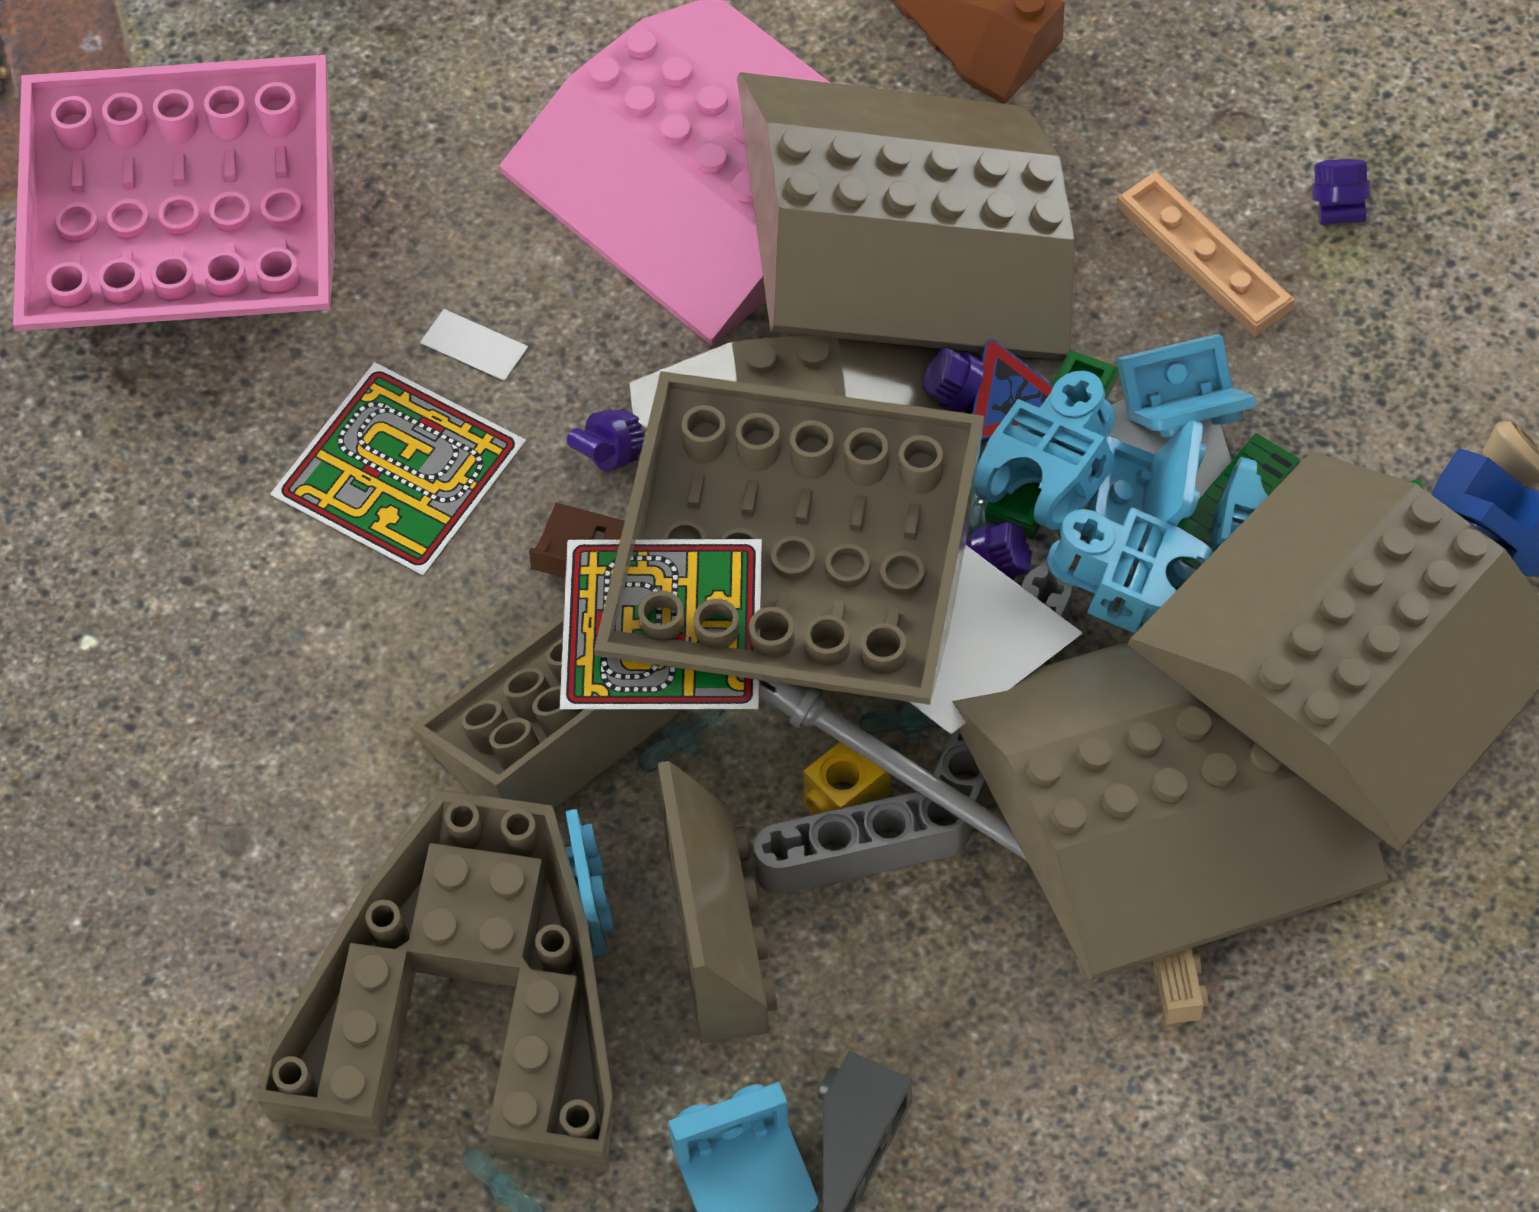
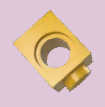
(843, 765)

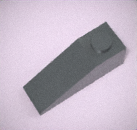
(860, 1119)

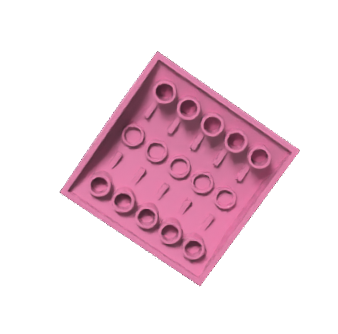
(654, 163)
(174, 193)

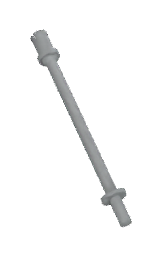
(809, 709)

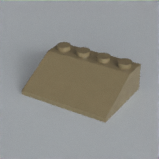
(516, 743)
(714, 910)

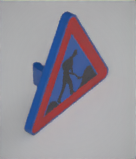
(1002, 384)

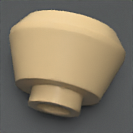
(1514, 452)

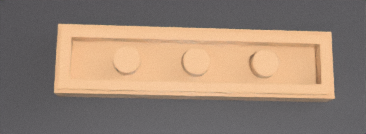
(1205, 253)

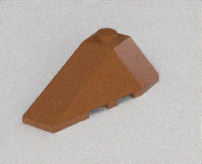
(990, 41)

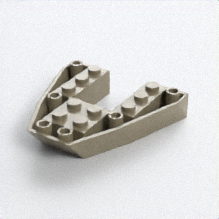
(472, 897)

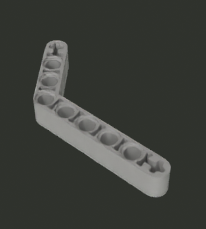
(908, 814)

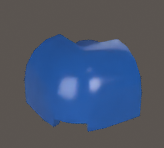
(1494, 505)

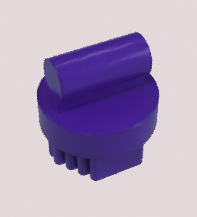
(1341, 190)
(954, 380)
(609, 438)
(1003, 548)

